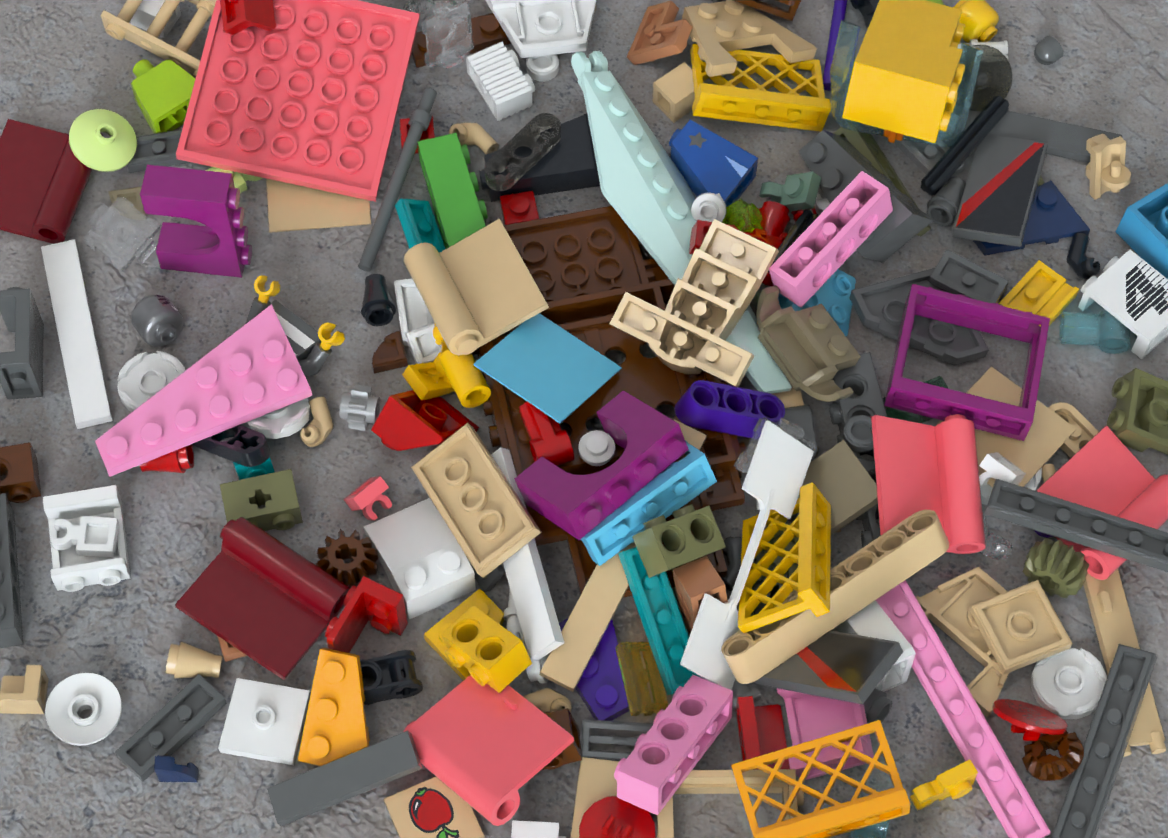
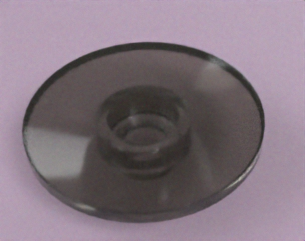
(999, 77)

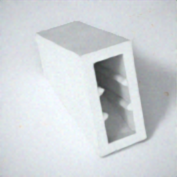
(875, 623)

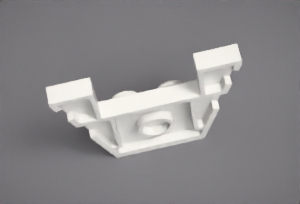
(545, 25)

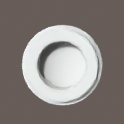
(542, 67)

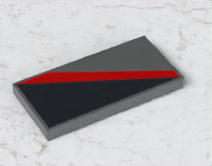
(1000, 190)
(836, 667)

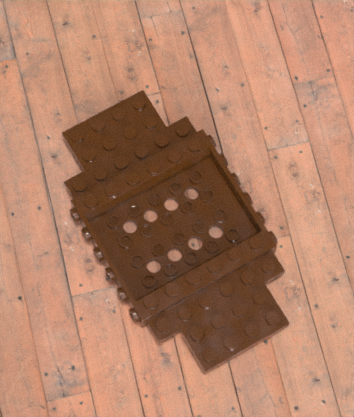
(583, 271)

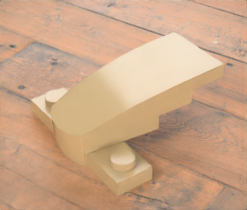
(704, 306)

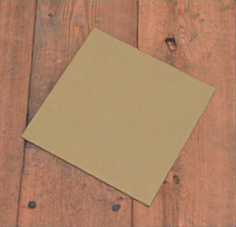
(306, 208)
(1042, 441)

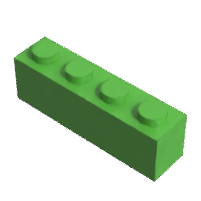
(451, 187)

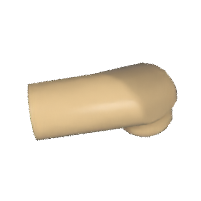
(321, 424)
(548, 700)

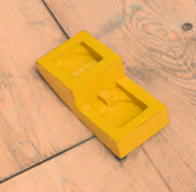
(428, 379)

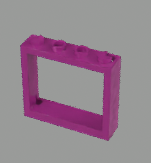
(981, 316)

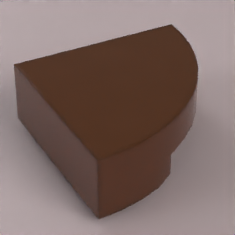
(390, 354)

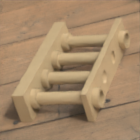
(120, 28)

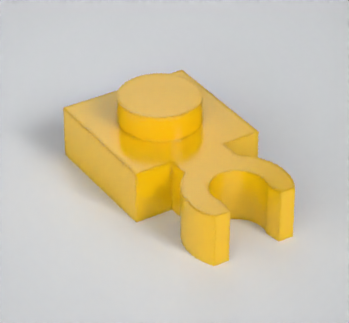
(953, 782)

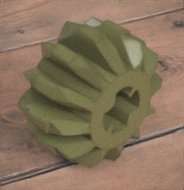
(1056, 567)

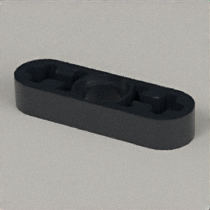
(256, 446)

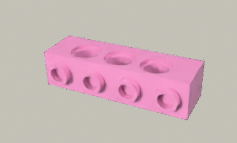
(831, 239)
(673, 744)

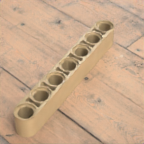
(852, 587)

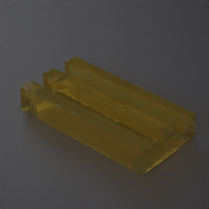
(636, 678)

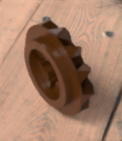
(1051, 767)

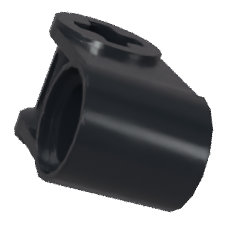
(388, 677)

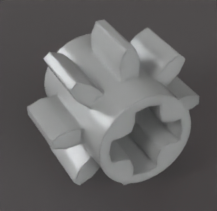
(359, 407)

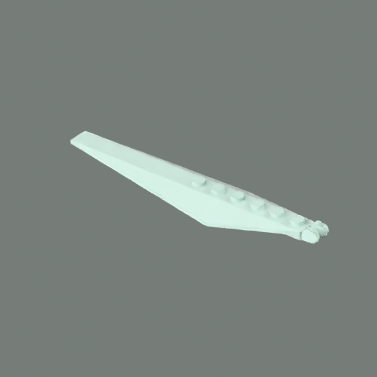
(654, 196)

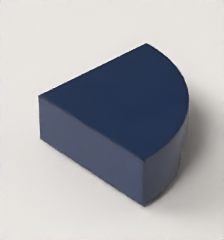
(170, 772)

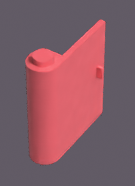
(930, 470)
(1113, 482)
(487, 745)

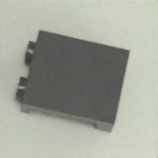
(22, 369)

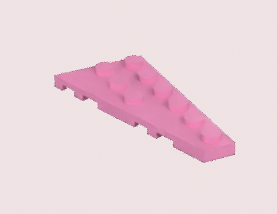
(227, 387)

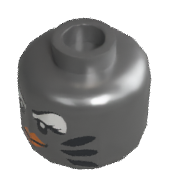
(155, 320)

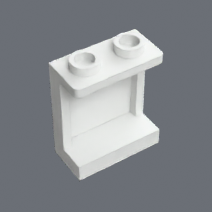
(75, 571)

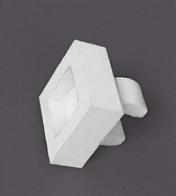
(1000, 468)

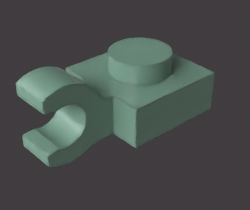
(797, 192)

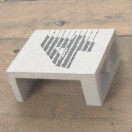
(1134, 296)

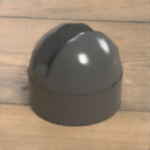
(1048, 51)

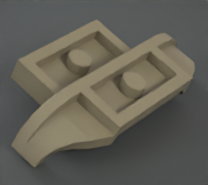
(805, 346)

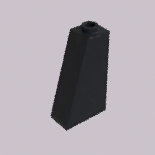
(564, 168)

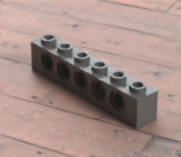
(864, 383)

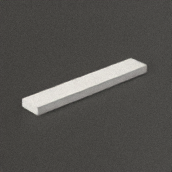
(76, 334)
(529, 584)

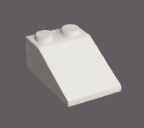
(421, 557)

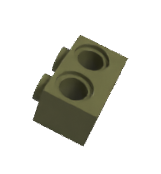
(678, 540)

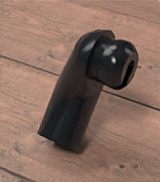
(1078, 260)

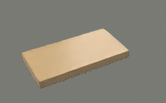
(475, 500)

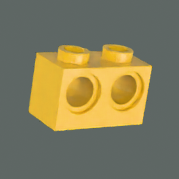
(485, 649)

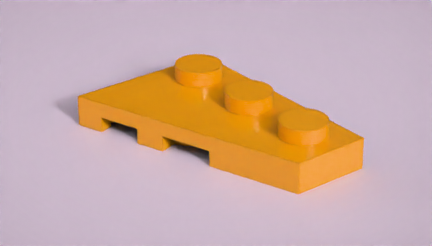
(335, 710)

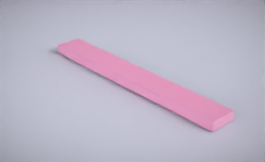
(964, 718)

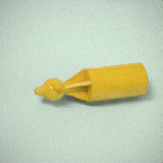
(463, 375)

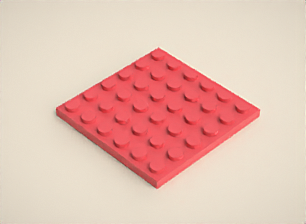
(305, 98)

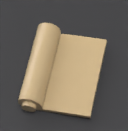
(475, 287)

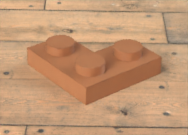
(659, 34)

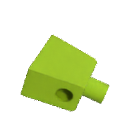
(162, 94)

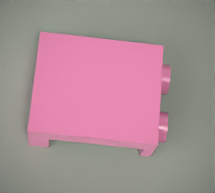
(817, 717)

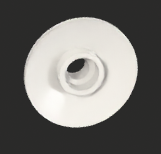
(78, 694)

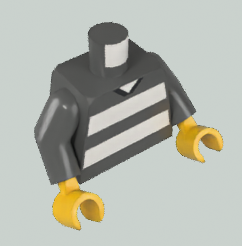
(308, 344)

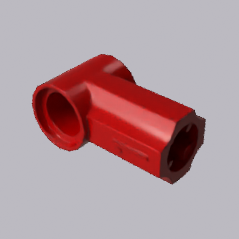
(546, 436)

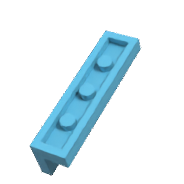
(660, 497)

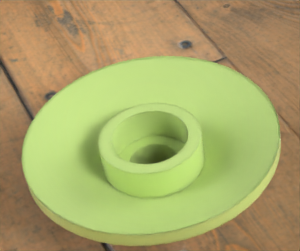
(101, 152)

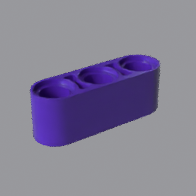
(727, 408)

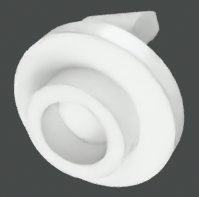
(709, 207)

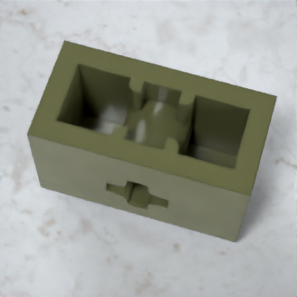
(273, 490)

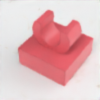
(366, 495)

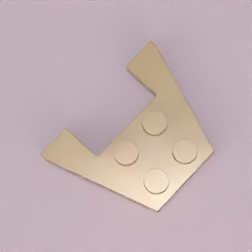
(736, 26)
(950, 611)

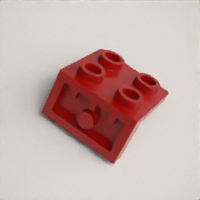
(362, 604)

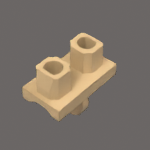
(1106, 165)

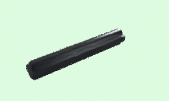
(964, 145)

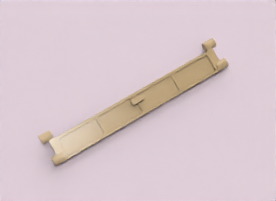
(1116, 627)

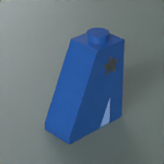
(712, 162)

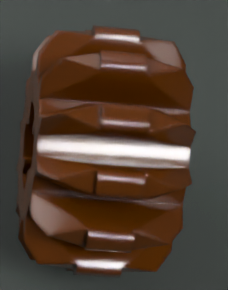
(358, 550)

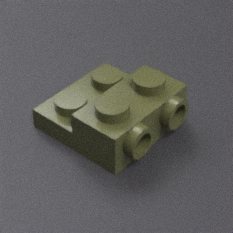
(1140, 411)

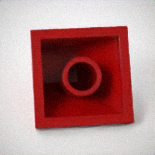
(416, 423)

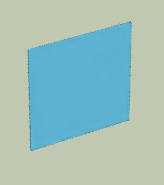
(547, 367)

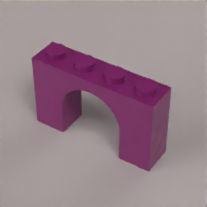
(205, 198)
(584, 501)

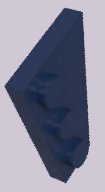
(1048, 222)

